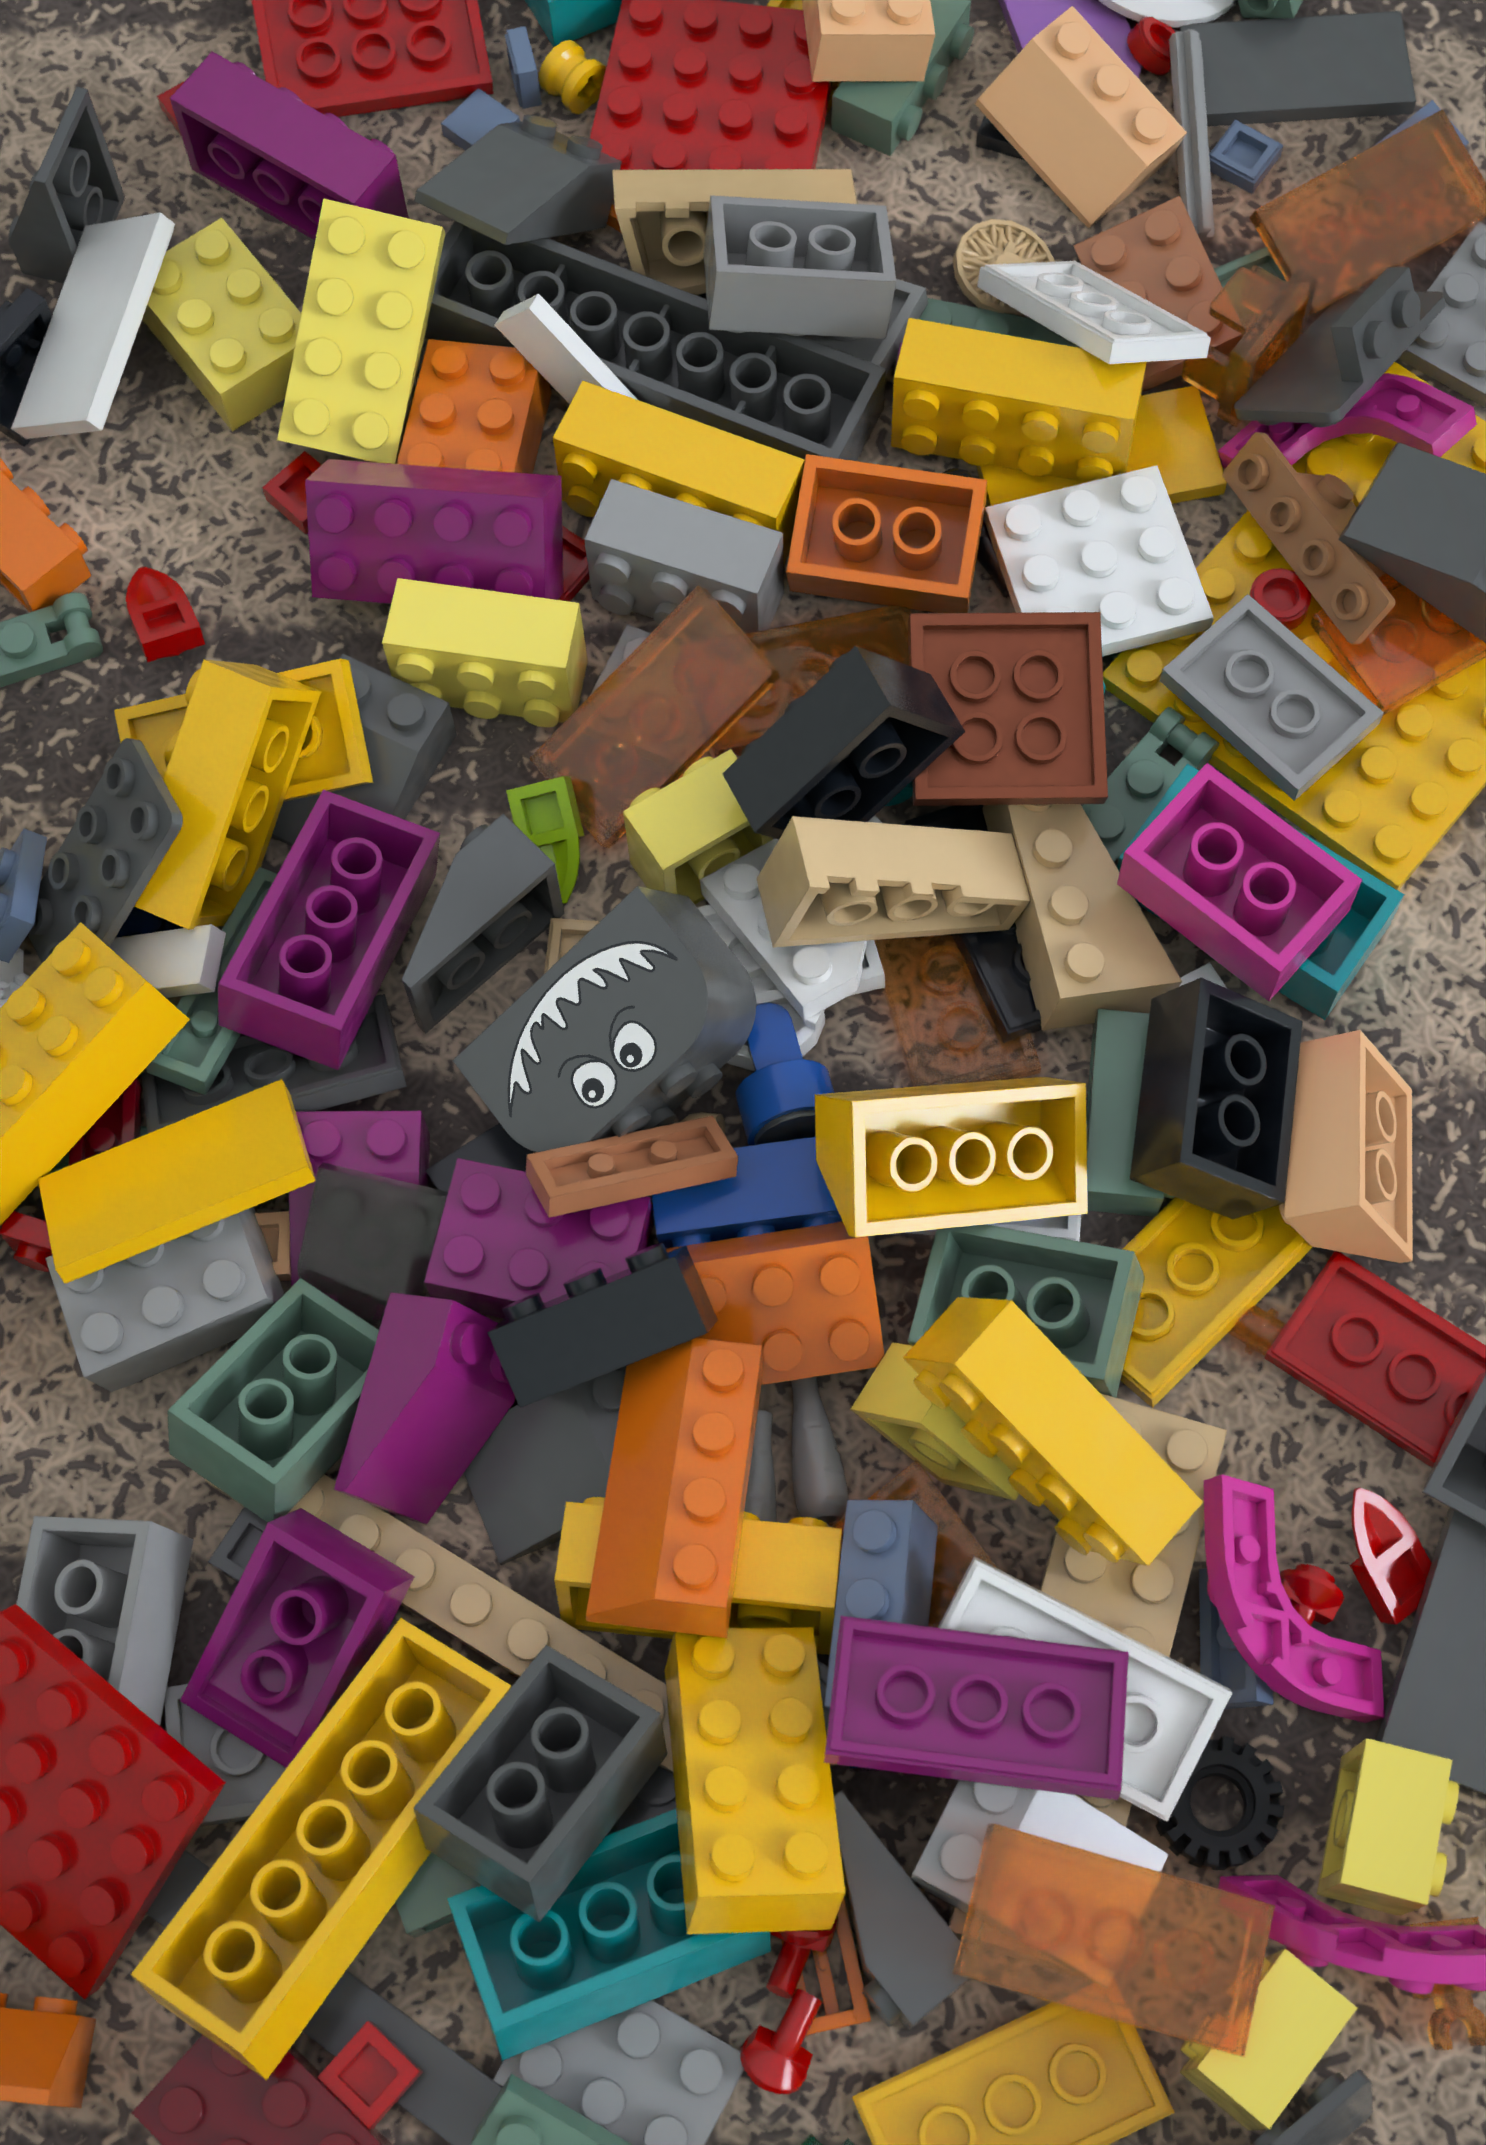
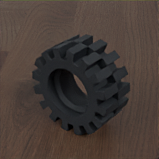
(1259, 1816)

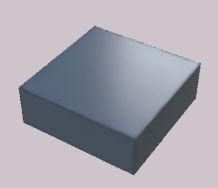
(523, 67)
(475, 119)
(1244, 156)

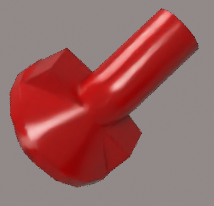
(1312, 1593)
(794, 1956)
(776, 2057)

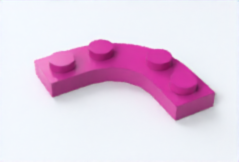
(1392, 408)
(1260, 1619)
(1407, 1955)

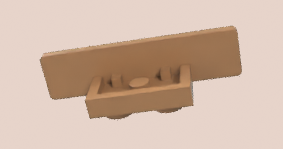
(1304, 521)

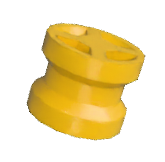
(572, 76)

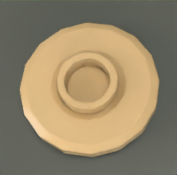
(995, 243)

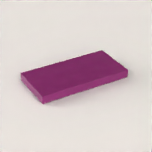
(978, 1708)

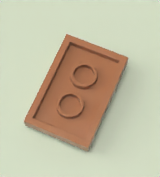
(1166, 265)

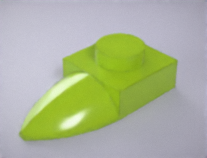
(552, 821)

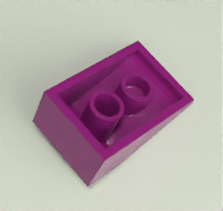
(366, 1141)
(423, 1406)
(294, 1634)

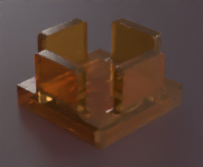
(1268, 317)

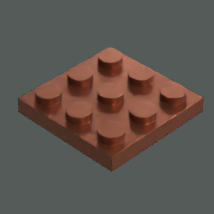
(1028, 707)

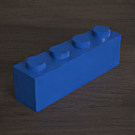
(773, 1191)

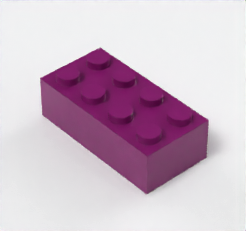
(279, 149)
(432, 527)
(328, 929)

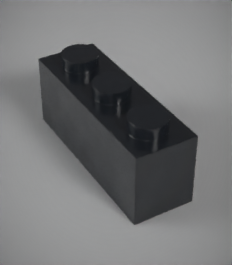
(601, 1323)

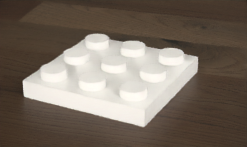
(1104, 551)

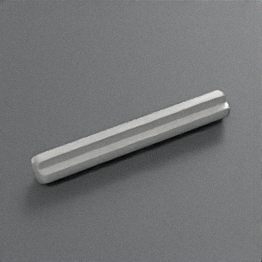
(1190, 113)

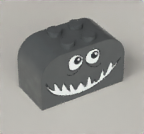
(616, 1028)

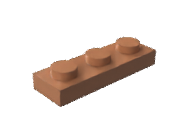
(631, 1166)

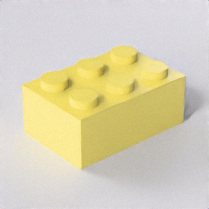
(225, 323)
(488, 650)

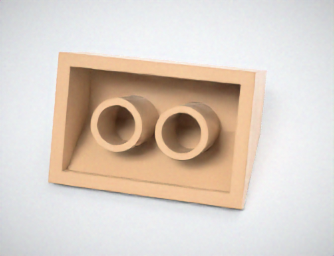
(1081, 117)
(1351, 1151)

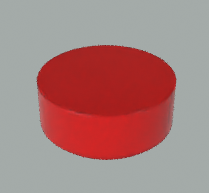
(1150, 45)
(1282, 596)

